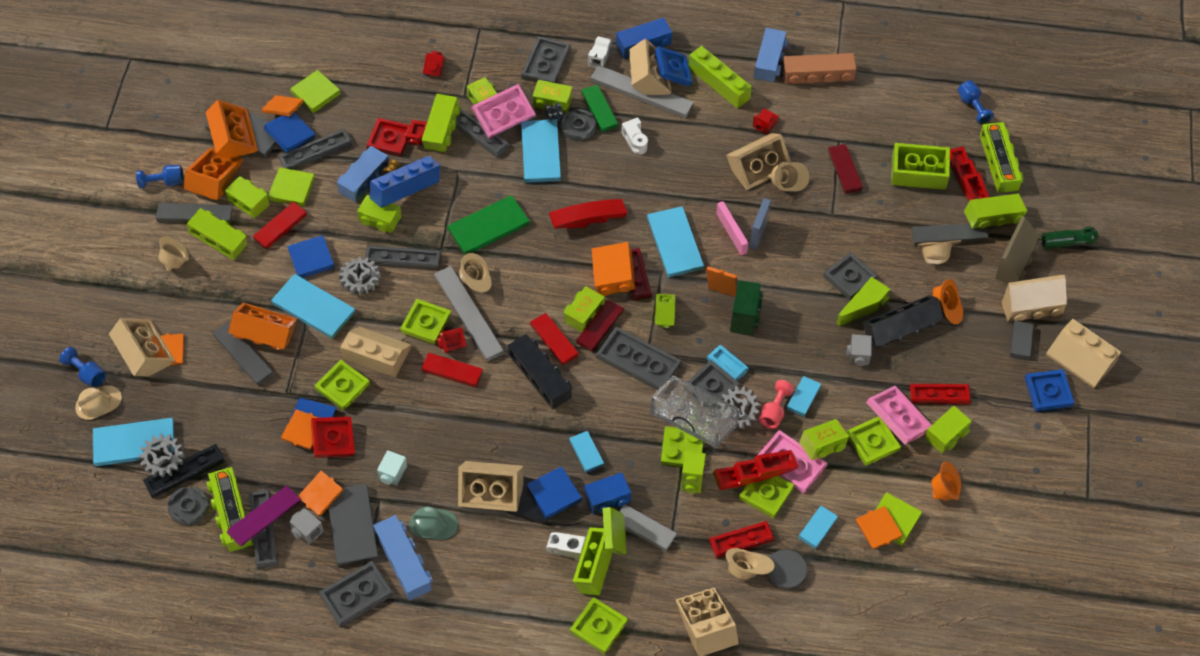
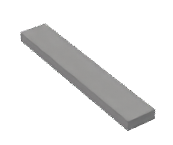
(622, 84)
(468, 313)

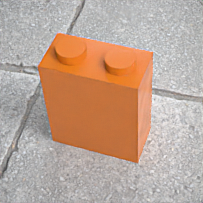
(613, 268)

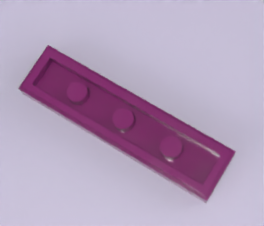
(263, 516)

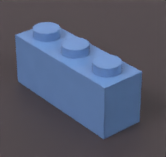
(770, 55)
(358, 177)

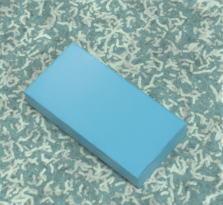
(728, 362)
(803, 396)
(586, 452)
(818, 527)

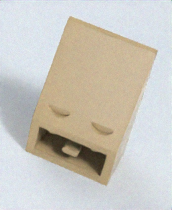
(707, 622)

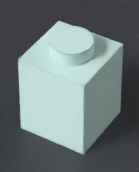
(391, 468)

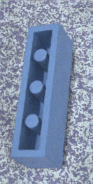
(402, 557)

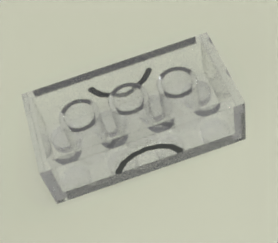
(694, 411)

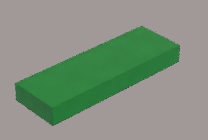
(599, 108)

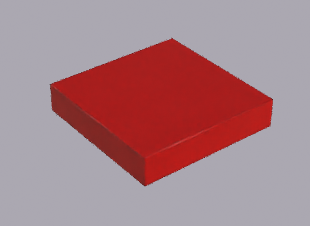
(389, 137)
(332, 437)

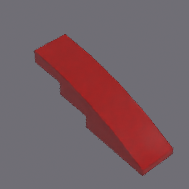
(966, 175)
(590, 212)
(756, 470)

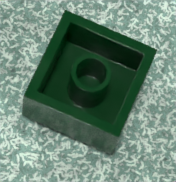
(746, 308)

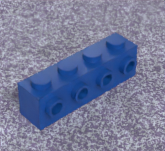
(404, 181)

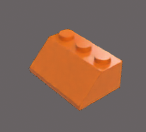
(231, 129)
(262, 326)

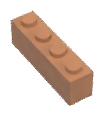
(819, 68)

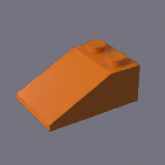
(211, 174)

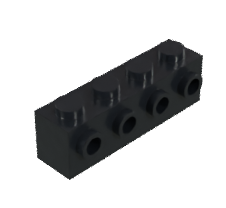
(903, 320)
(540, 371)

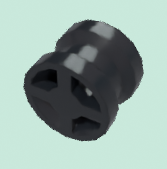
(553, 112)

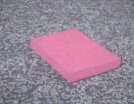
(503, 111)
(899, 414)
(808, 469)

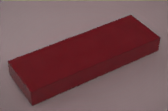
(845, 168)
(641, 280)
(599, 325)

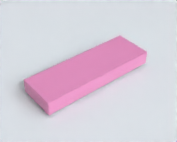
(732, 228)

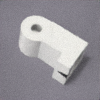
(599, 52)
(632, 133)
(565, 545)

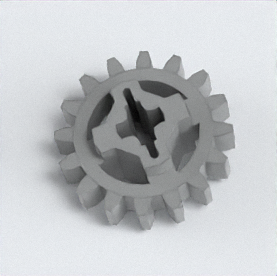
(353, 281)
(746, 404)
(154, 451)

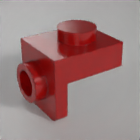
(434, 63)
(416, 132)
(451, 340)

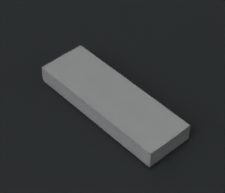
(647, 528)

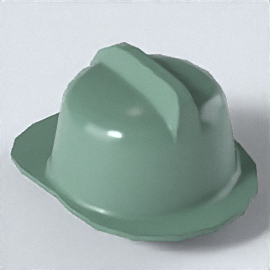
(433, 523)

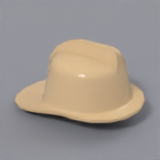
(790, 176)
(937, 252)
(172, 253)
(475, 273)
(97, 402)
(747, 564)

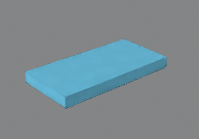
(540, 151)
(675, 241)
(313, 306)
(123, 442)

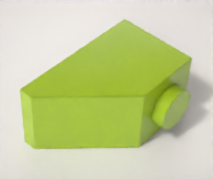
(665, 310)

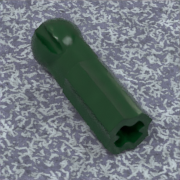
(1068, 238)

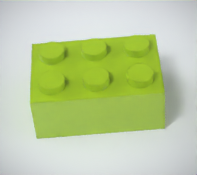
(920, 166)

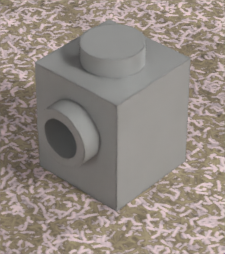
(859, 350)
(305, 526)

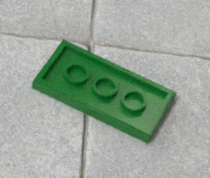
(488, 225)

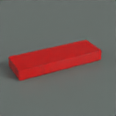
(279, 225)
(554, 339)
(452, 370)
(940, 394)
(742, 538)

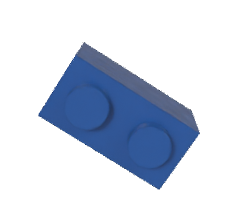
(607, 493)

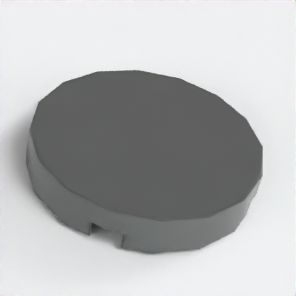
(578, 125)
(188, 506)
(788, 571)

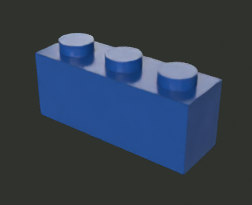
(655, 32)

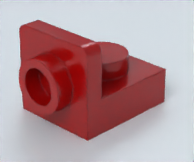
(765, 121)

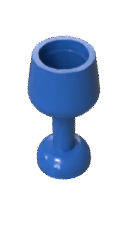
(970, 94)
(171, 175)
(89, 373)

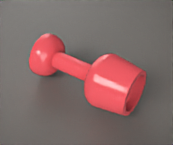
(772, 412)

